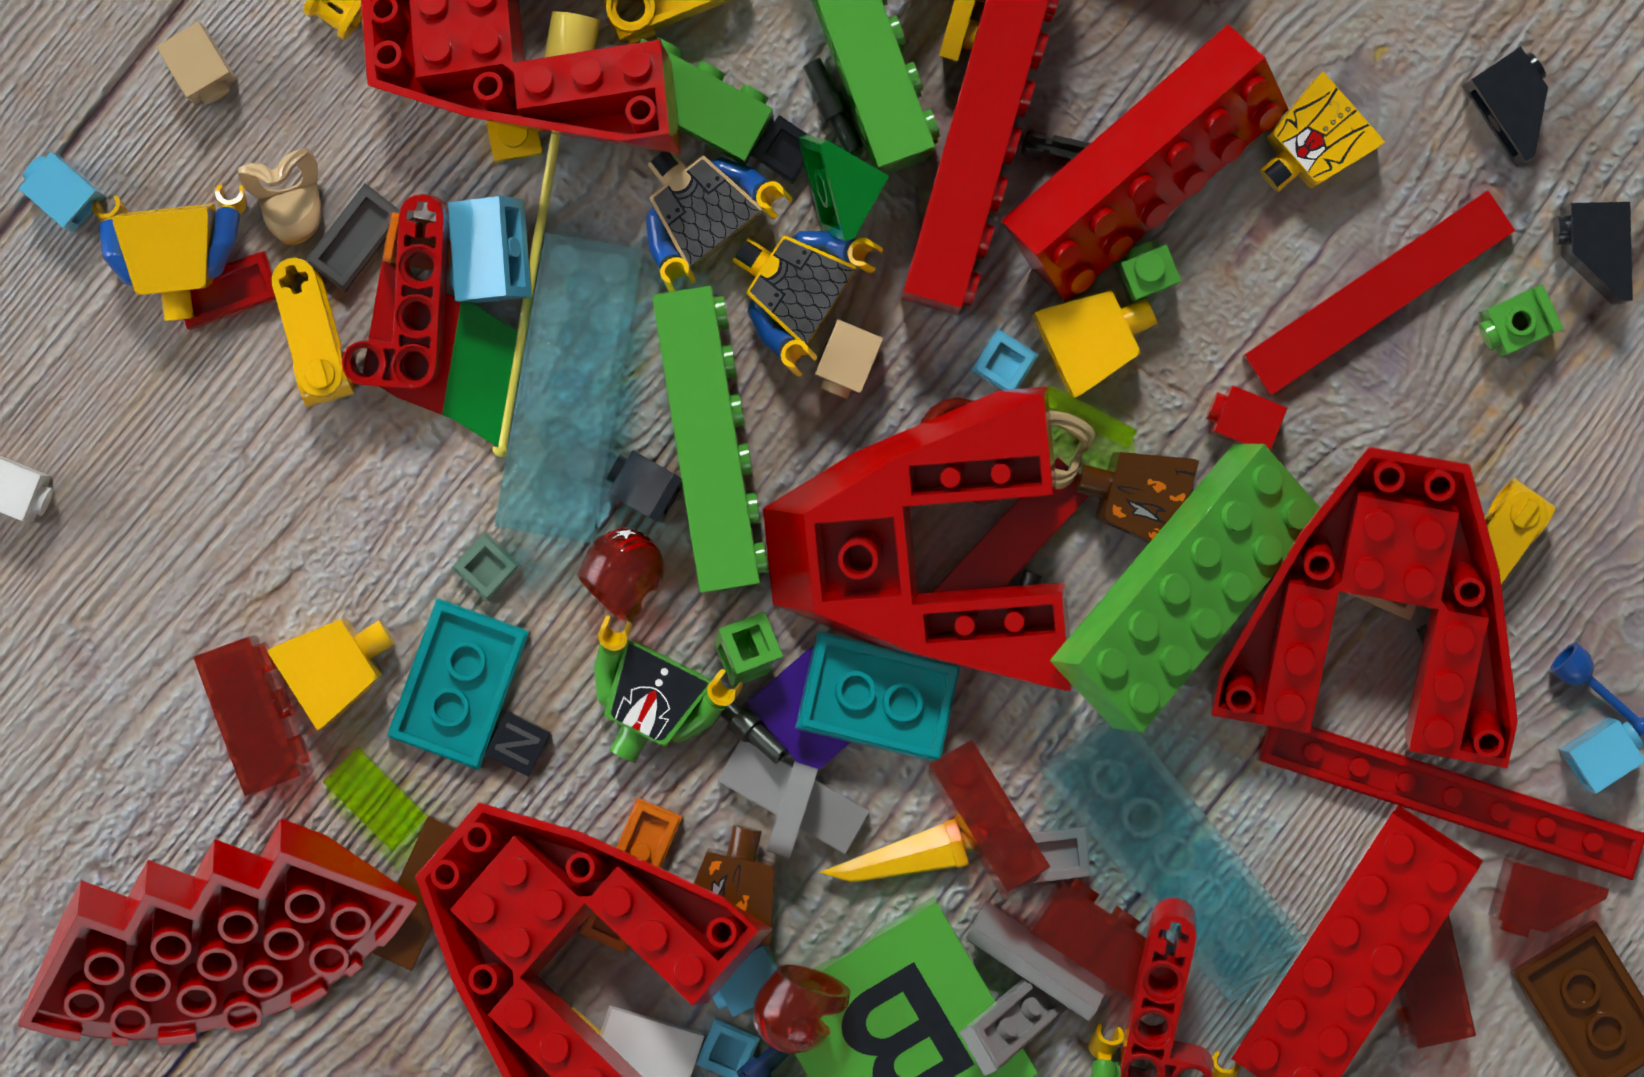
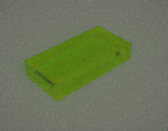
(1103, 424)
(375, 798)

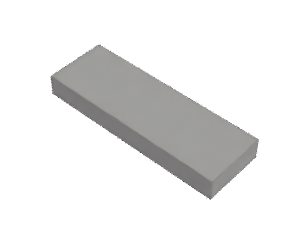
(827, 814)
(1037, 961)
(1010, 1025)

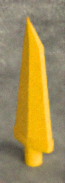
(926, 851)

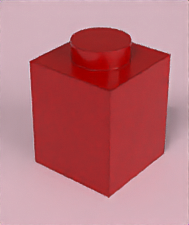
(1245, 417)

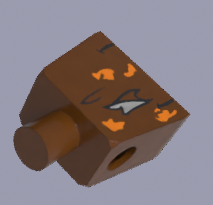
(1138, 490)
(741, 875)

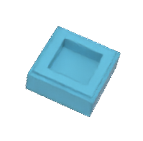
(1004, 362)
(727, 1048)

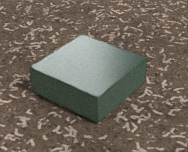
(486, 566)

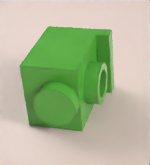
(1147, 271)
(1539, 314)
(747, 648)

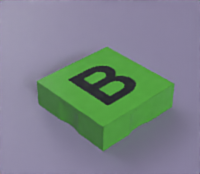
(907, 1005)

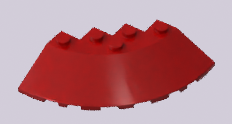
(216, 944)

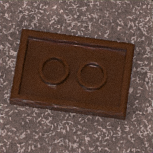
(1587, 1003)

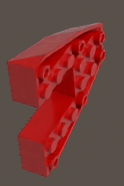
(474, 64)
(1398, 534)
(847, 548)
(516, 891)

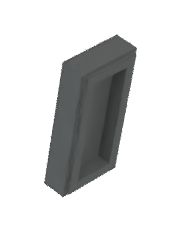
(353, 238)

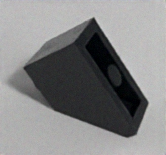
(1512, 102)
(1598, 246)
(644, 485)

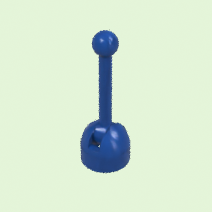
(1576, 667)

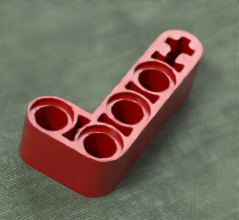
(408, 291)
(1163, 998)

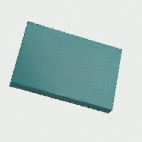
(458, 683)
(877, 697)

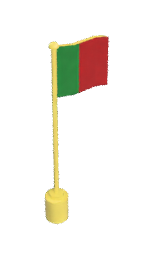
(478, 349)

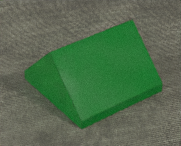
(840, 186)

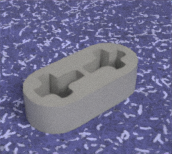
(792, 810)

